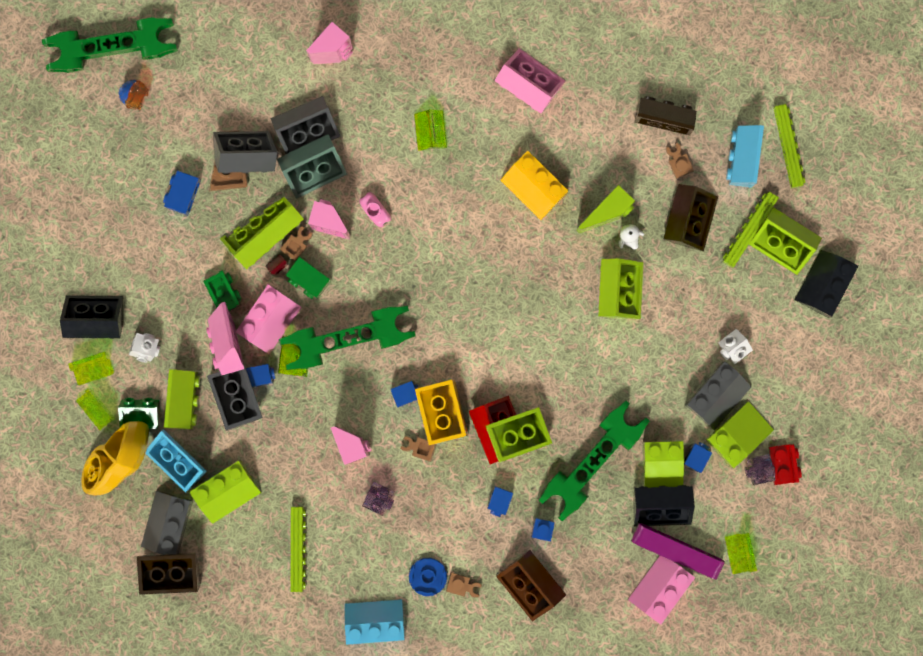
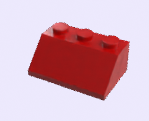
(488, 414)

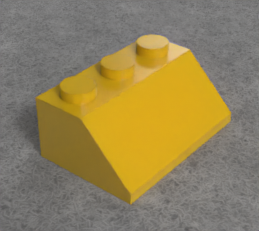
(534, 185)
(441, 412)

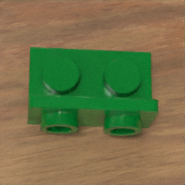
(139, 410)

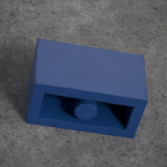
(181, 193)

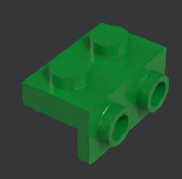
(221, 290)

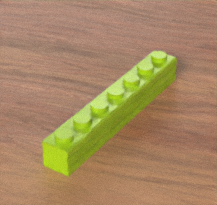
(789, 146)
(750, 229)
(297, 549)

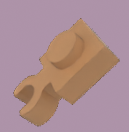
(680, 164)
(294, 245)
(420, 448)
(460, 584)

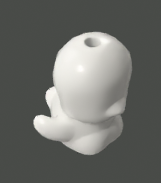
(627, 239)

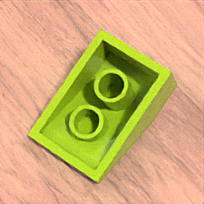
(614, 206)
(519, 434)
(740, 435)
(663, 463)

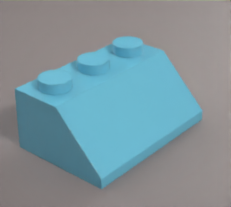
(745, 155)
(175, 461)
(374, 622)

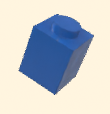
(261, 375)
(404, 393)
(698, 457)
(499, 501)
(542, 529)

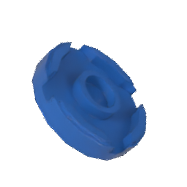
(426, 570)

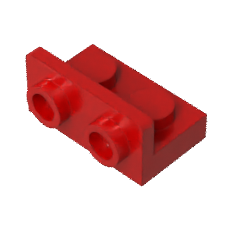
(785, 464)

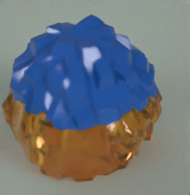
(133, 93)

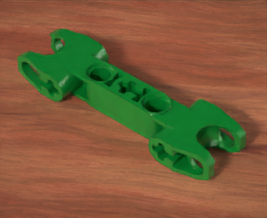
(75, 50)
(312, 347)
(616, 433)

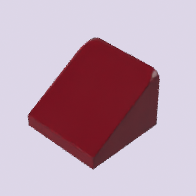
(276, 265)

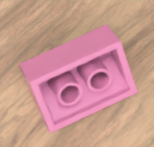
(330, 46)
(529, 80)
(326, 220)
(268, 319)
(224, 341)
(350, 445)
(661, 589)

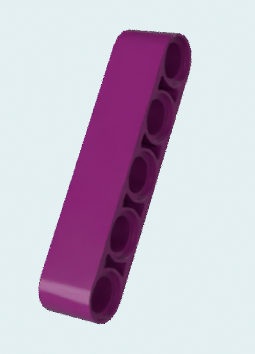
(678, 551)

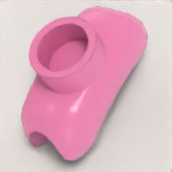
(374, 209)

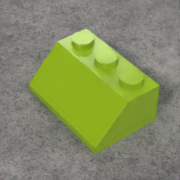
(785, 241)
(620, 288)
(181, 399)
(225, 492)

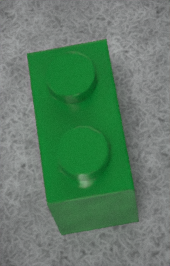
(308, 278)

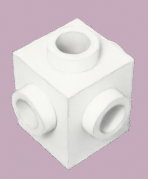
(734, 346)
(138, 347)

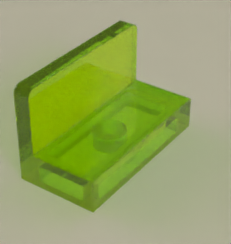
(430, 130)
(288, 354)
(92, 368)
(95, 409)
(740, 553)

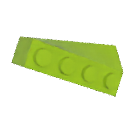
(262, 232)

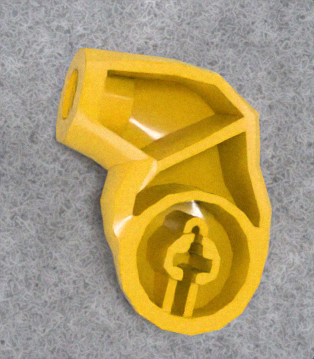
(116, 459)

